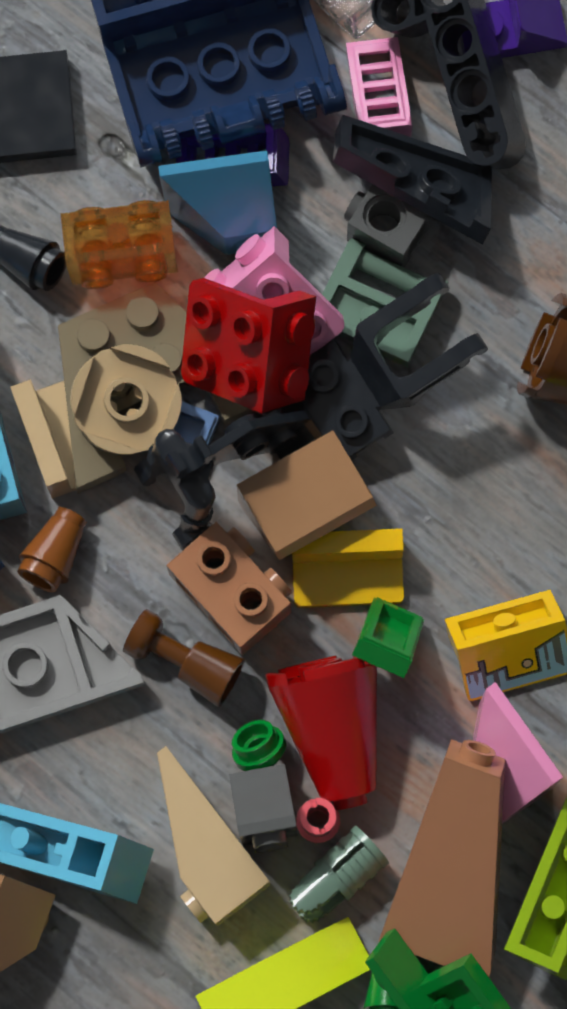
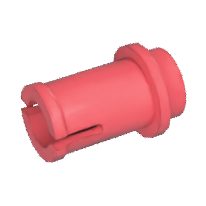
(312, 833)

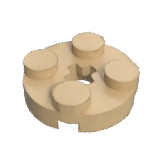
(110, 372)

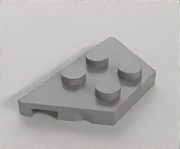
(55, 664)

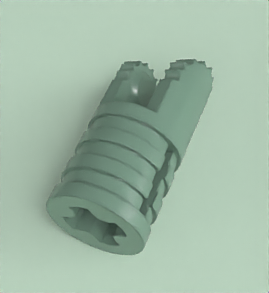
(337, 875)

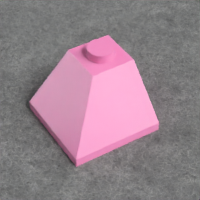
(527, 766)

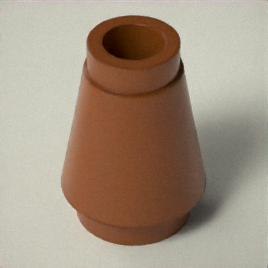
(52, 551)

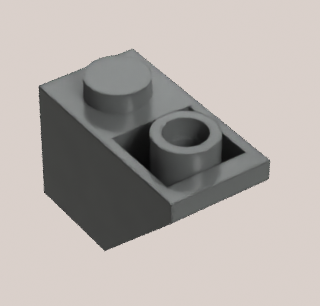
(263, 808)

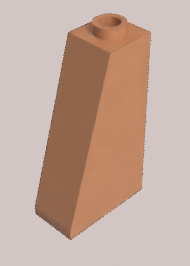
(453, 870)

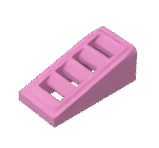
(397, 122)

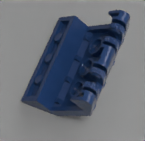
(213, 69)

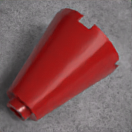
(333, 724)

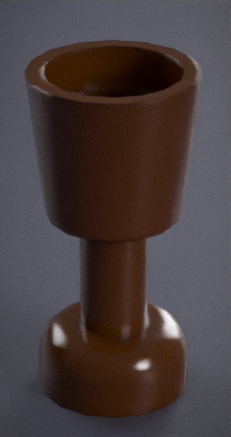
(203, 667)

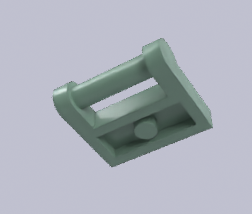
(360, 301)

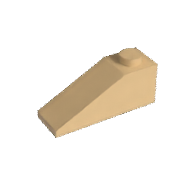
(208, 855)

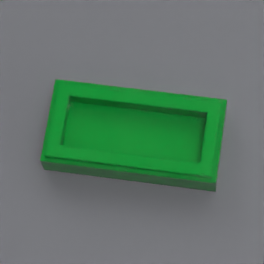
(388, 637)

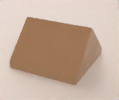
(304, 495)

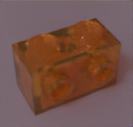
(119, 243)

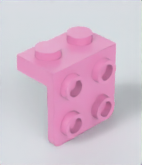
(265, 272)

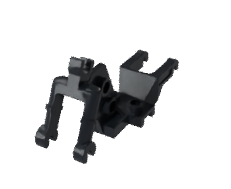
(339, 398)

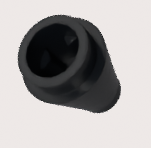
(32, 258)

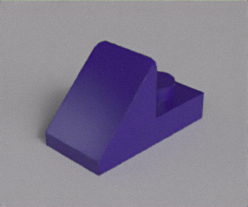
(524, 27)

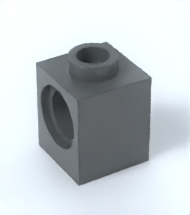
(392, 245)

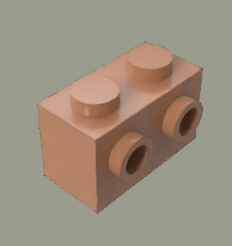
(227, 589)

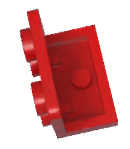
(248, 345)

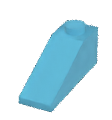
(73, 853)

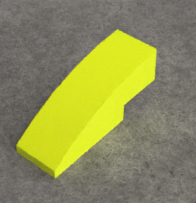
(295, 973)

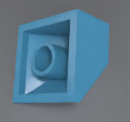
(222, 197)

